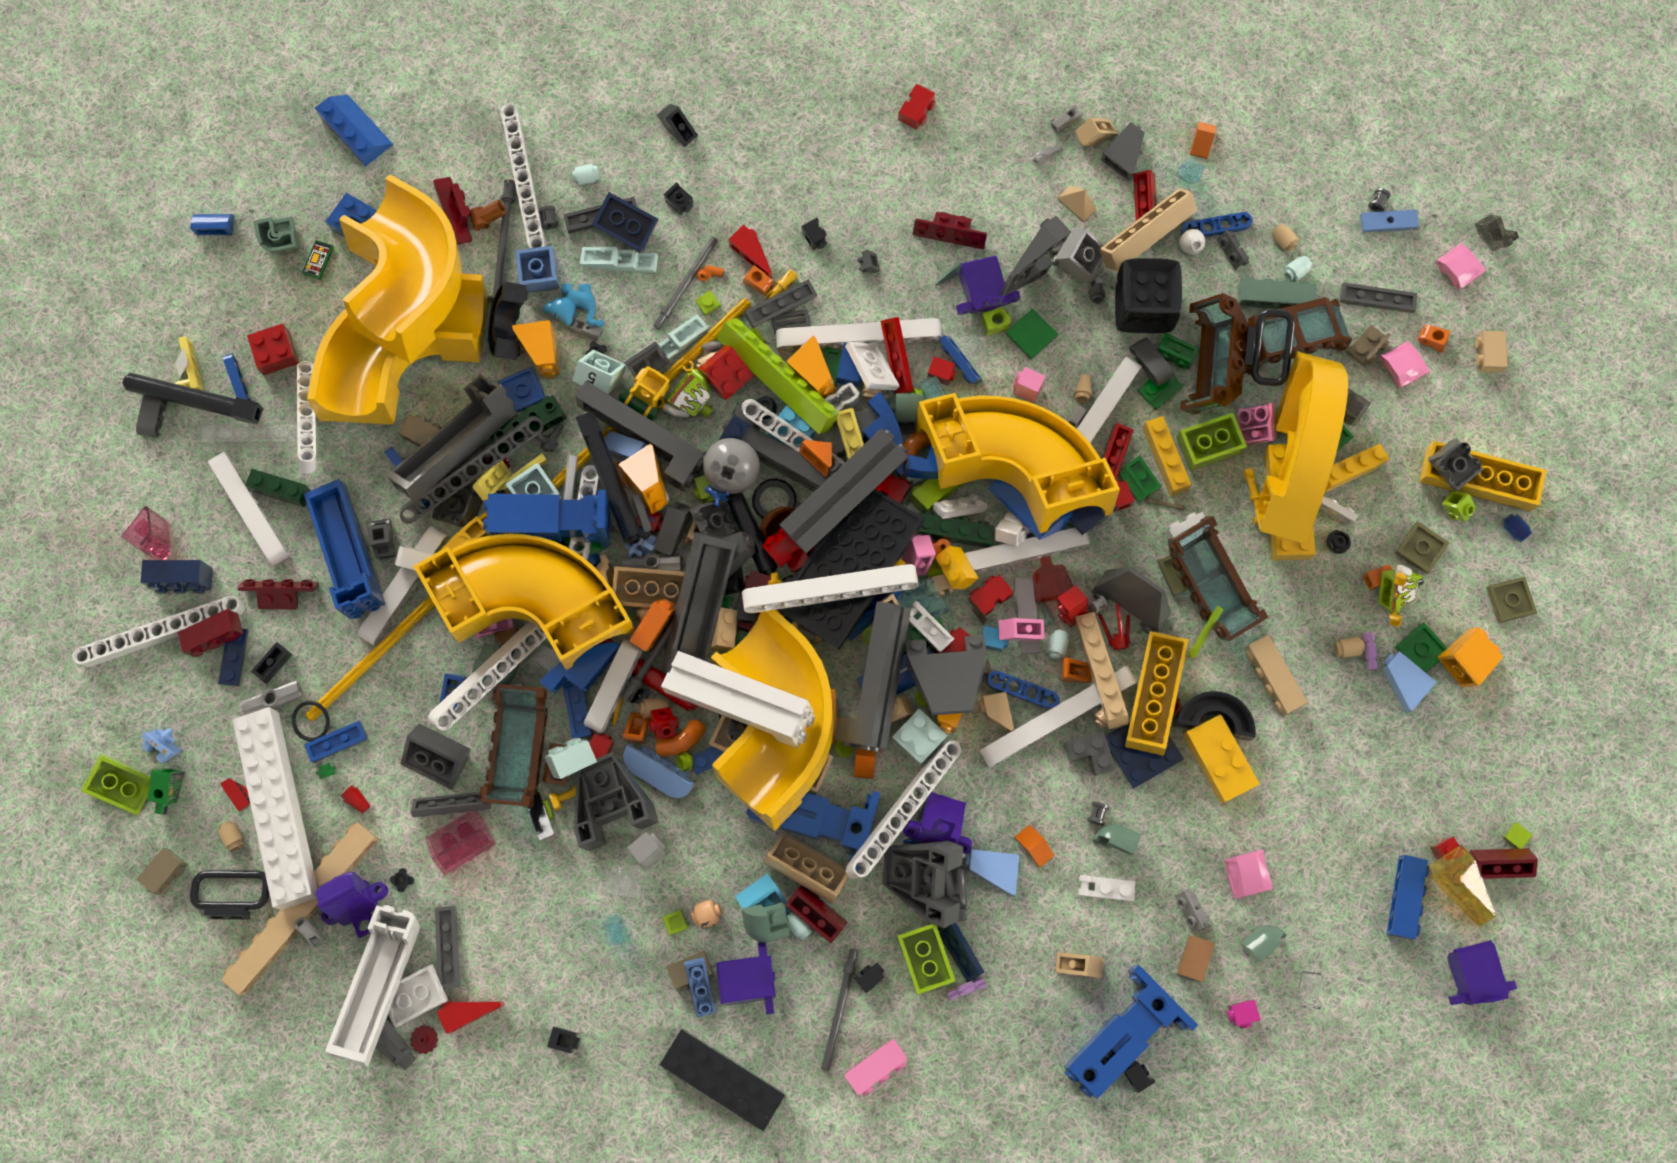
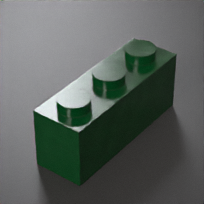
(277, 487)

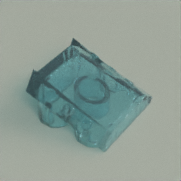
(927, 596)

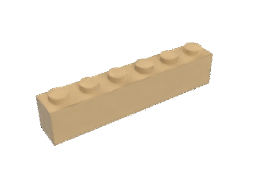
(1149, 229)
(1101, 670)

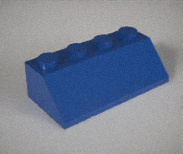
(353, 127)
(1018, 506)

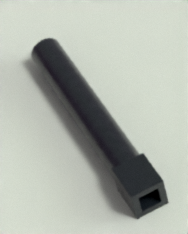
(238, 408)
(609, 478)
(746, 523)

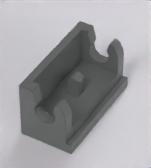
(650, 356)

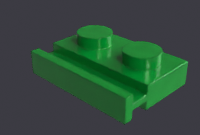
(1160, 394)
(1139, 478)

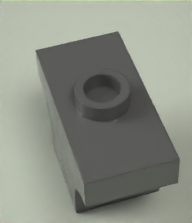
(381, 538)

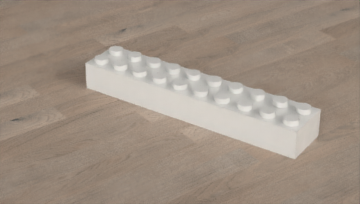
(275, 808)

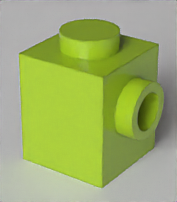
(701, 483)

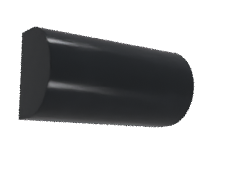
(271, 663)

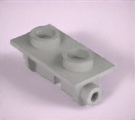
(1194, 918)

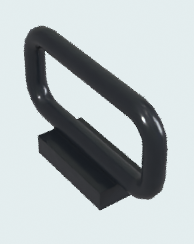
(1254, 344)
(228, 910)

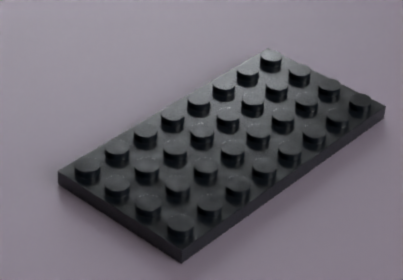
(865, 540)

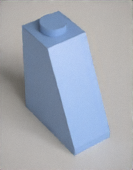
(623, 446)
(1407, 680)
(995, 868)

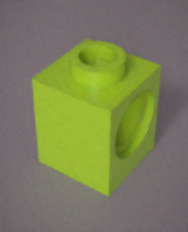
(990, 326)

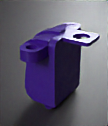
(981, 285)
(939, 821)
(349, 900)
(1478, 975)
(747, 980)

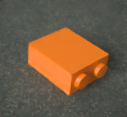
(653, 624)

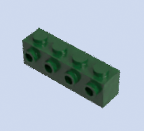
(547, 411)
(957, 530)

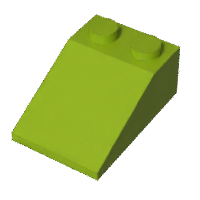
(117, 784)

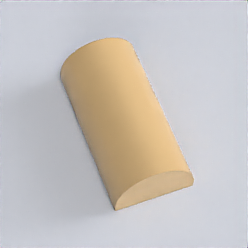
(643, 586)
(807, 867)

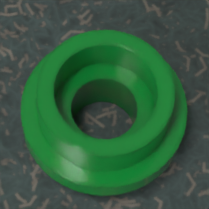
(325, 771)

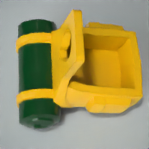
(646, 392)

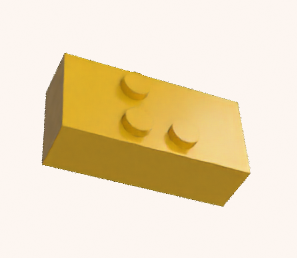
(1221, 759)

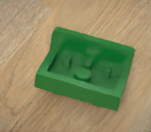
(1177, 351)

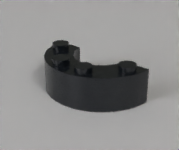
(503, 315)
(1216, 702)

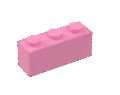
(876, 1067)

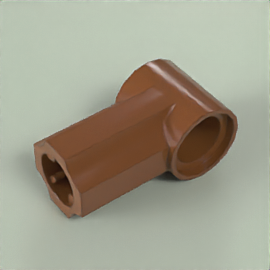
(484, 215)

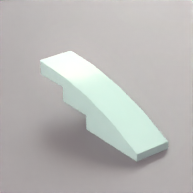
(616, 259)
(683, 337)

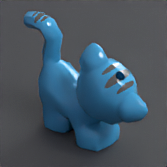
(563, 308)

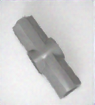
(663, 563)
(282, 696)

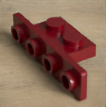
(454, 207)
(950, 229)
(277, 594)

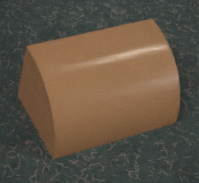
(1195, 958)

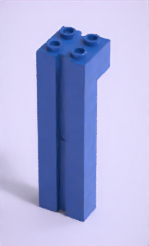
(344, 550)

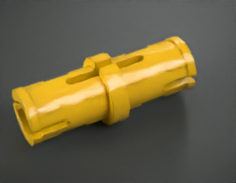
(782, 284)

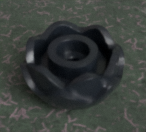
(770, 403)
(1340, 536)

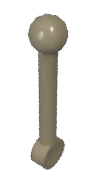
(1149, 500)

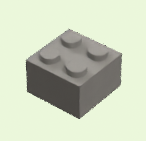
(1081, 254)

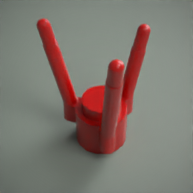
(1120, 640)

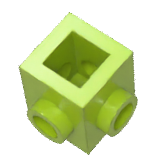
(1459, 506)

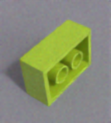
(1211, 441)
(926, 958)

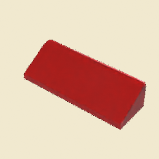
(1144, 192)
(1117, 447)

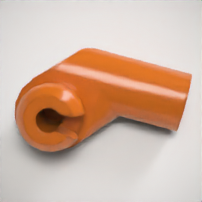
(710, 271)

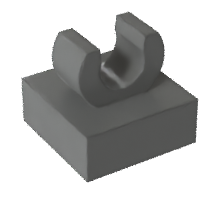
(870, 262)

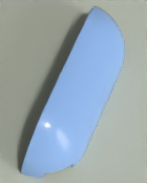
(657, 771)

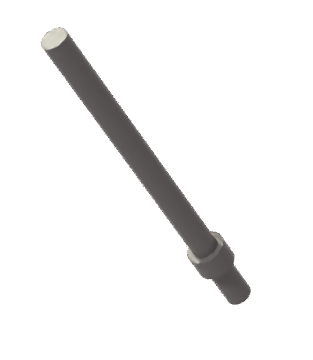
(666, 311)
(848, 970)

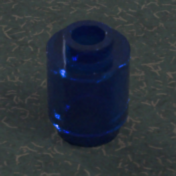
(1516, 527)

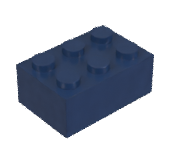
(625, 222)
(176, 576)

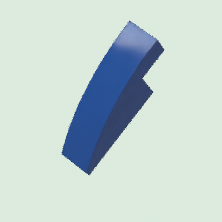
(885, 420)
(922, 468)
(584, 670)

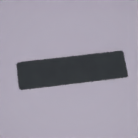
(540, 818)

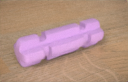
(1370, 651)
(966, 988)

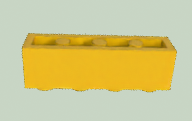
(1166, 456)
(1356, 466)

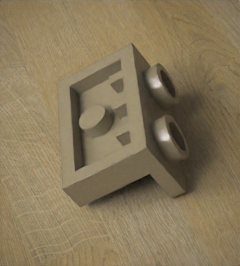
(1367, 345)

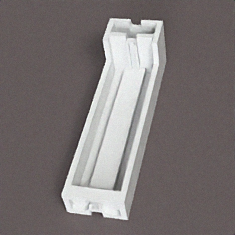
(740, 698)
(374, 985)

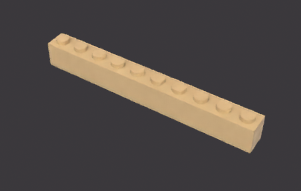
(281, 929)

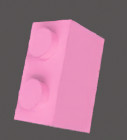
(1028, 384)
(920, 553)
(1021, 629)

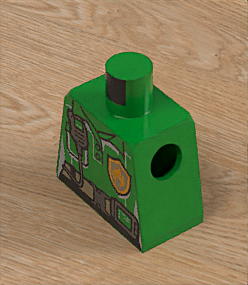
(164, 788)

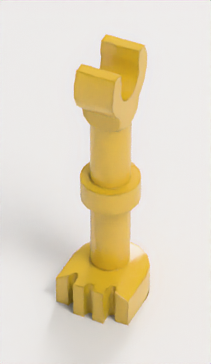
(1254, 497)
(557, 799)

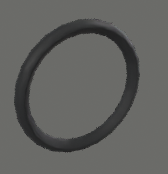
(294, 720)

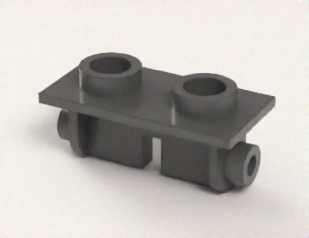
(1230, 245)

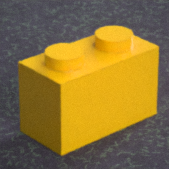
(956, 567)

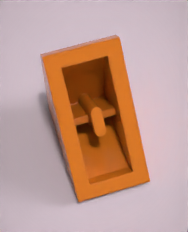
(1203, 140)
(818, 454)
(1075, 671)
(636, 729)
(864, 763)
(1034, 845)

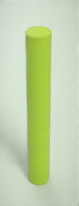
(1205, 632)

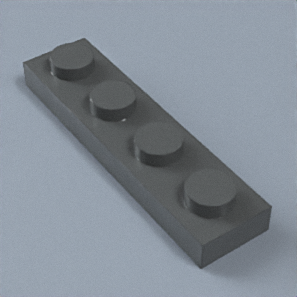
(584, 218)
(1378, 297)
(780, 304)
(448, 804)
(447, 946)

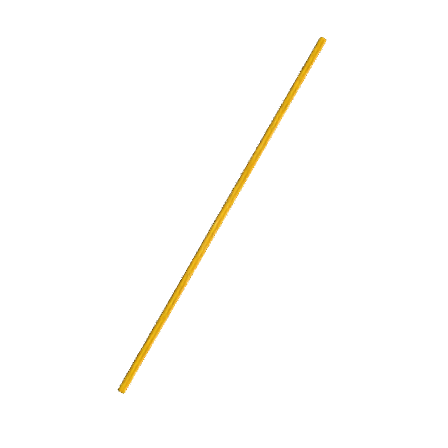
(373, 656)

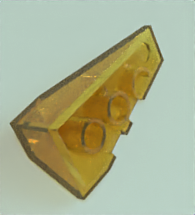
(1462, 882)

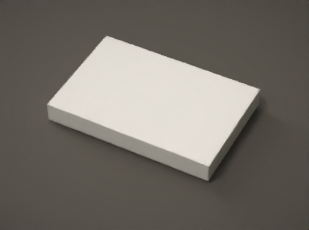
(872, 366)
(416, 996)

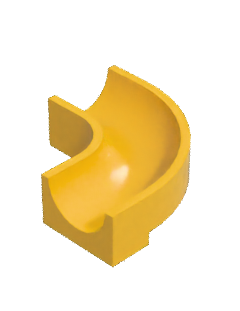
(413, 275)
(360, 379)
(1313, 420)
(1021, 446)
(526, 581)
(756, 767)

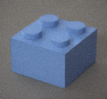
(537, 268)

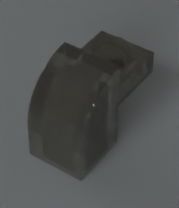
(1494, 233)

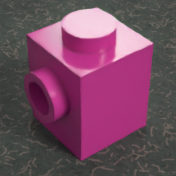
(1243, 1014)

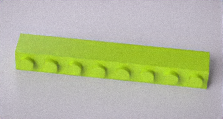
(779, 376)

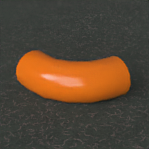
(916, 443)
(682, 741)

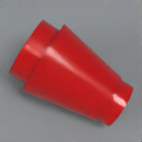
(355, 799)

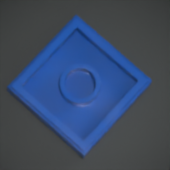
(523, 389)

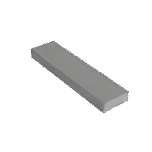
(1026, 610)

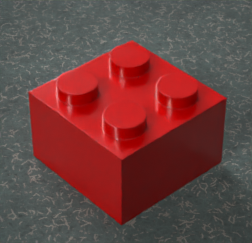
(272, 349)
(726, 372)

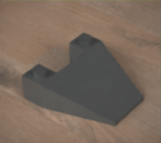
(1034, 260)
(1135, 595)
(948, 679)
(604, 795)
(918, 878)

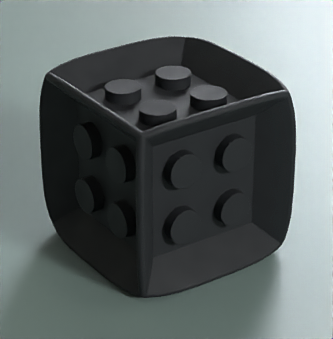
(1148, 295)

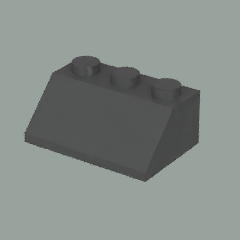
(434, 755)

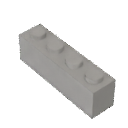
(647, 849)

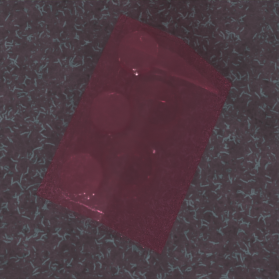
(150, 534)
(460, 841)

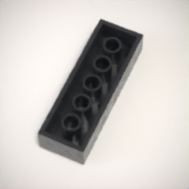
(722, 1079)

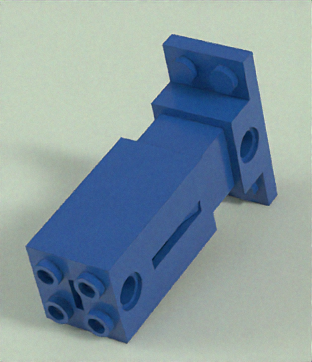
(549, 516)
(820, 819)
(1125, 1035)

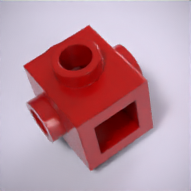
(663, 723)

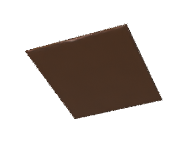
(979, 614)

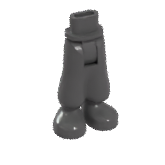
(956, 888)
(394, 1047)

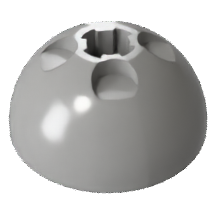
(733, 457)

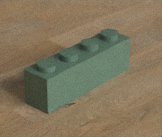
(1274, 294)

